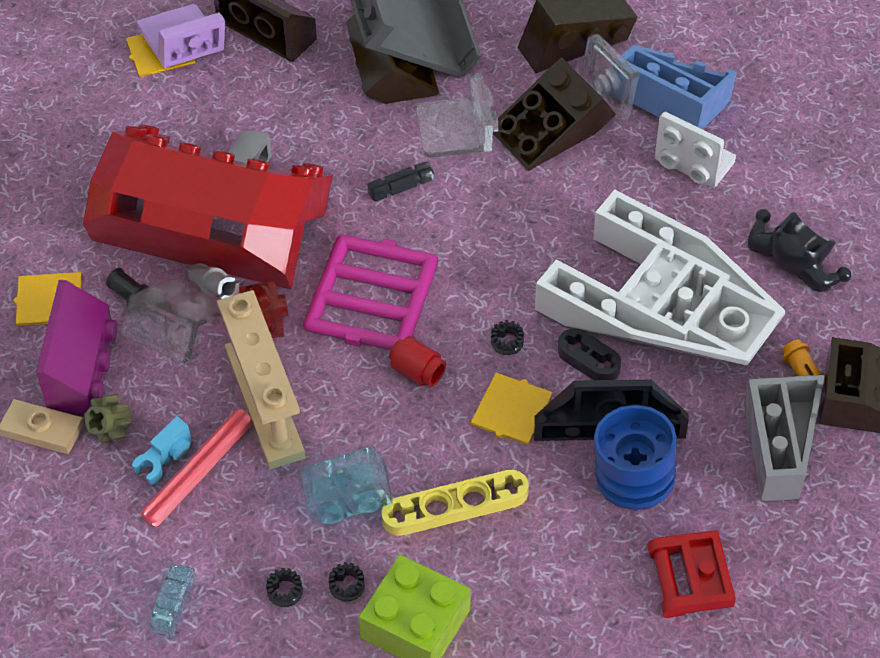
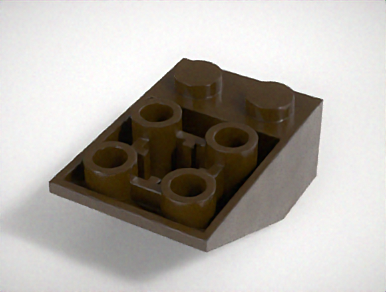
(552, 116)
(852, 386)

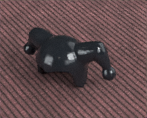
(796, 250)

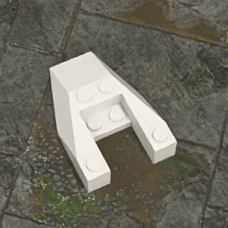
(678, 299)

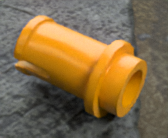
(798, 356)

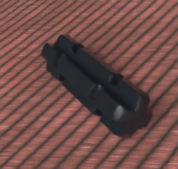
(400, 181)

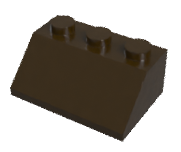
(270, 24)
(387, 76)

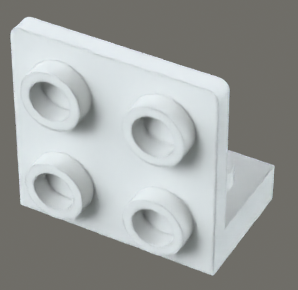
(692, 151)

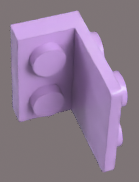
(183, 34)

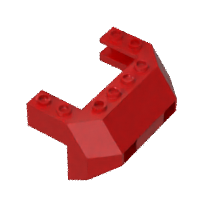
(190, 187)

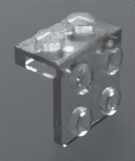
(459, 123)

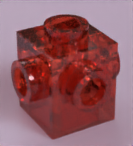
(271, 304)

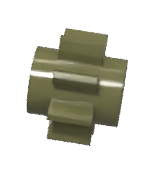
(108, 418)

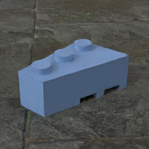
(679, 88)

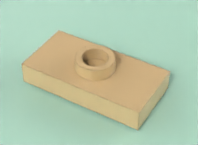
(41, 426)

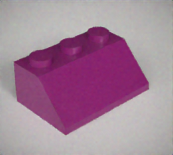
(75, 350)

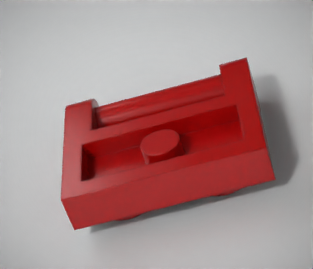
(704, 570)

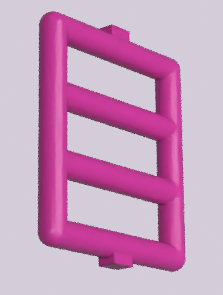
(335, 268)

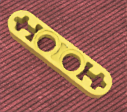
(452, 497)

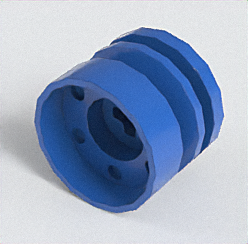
(635, 457)

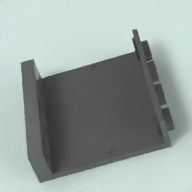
(420, 32)

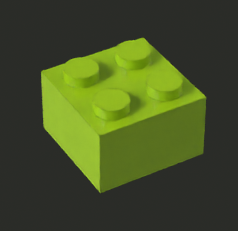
(414, 611)

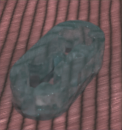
(172, 600)

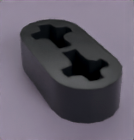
(589, 355)

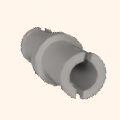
(213, 281)

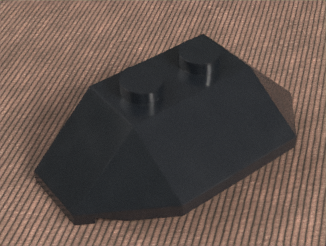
(586, 402)

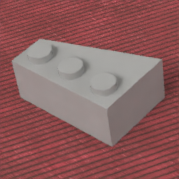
(781, 431)

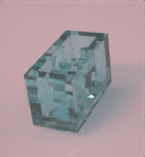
(346, 486)

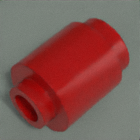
(417, 361)

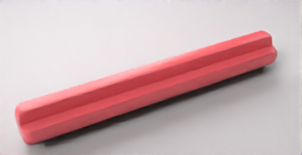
(196, 468)

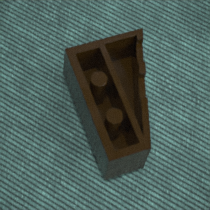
(564, 26)

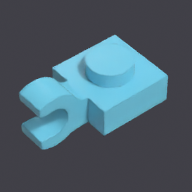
(168, 445)

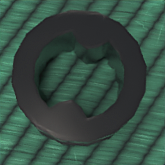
(500, 330)
(273, 584)
(353, 591)

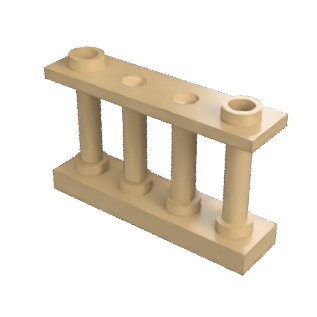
(261, 379)

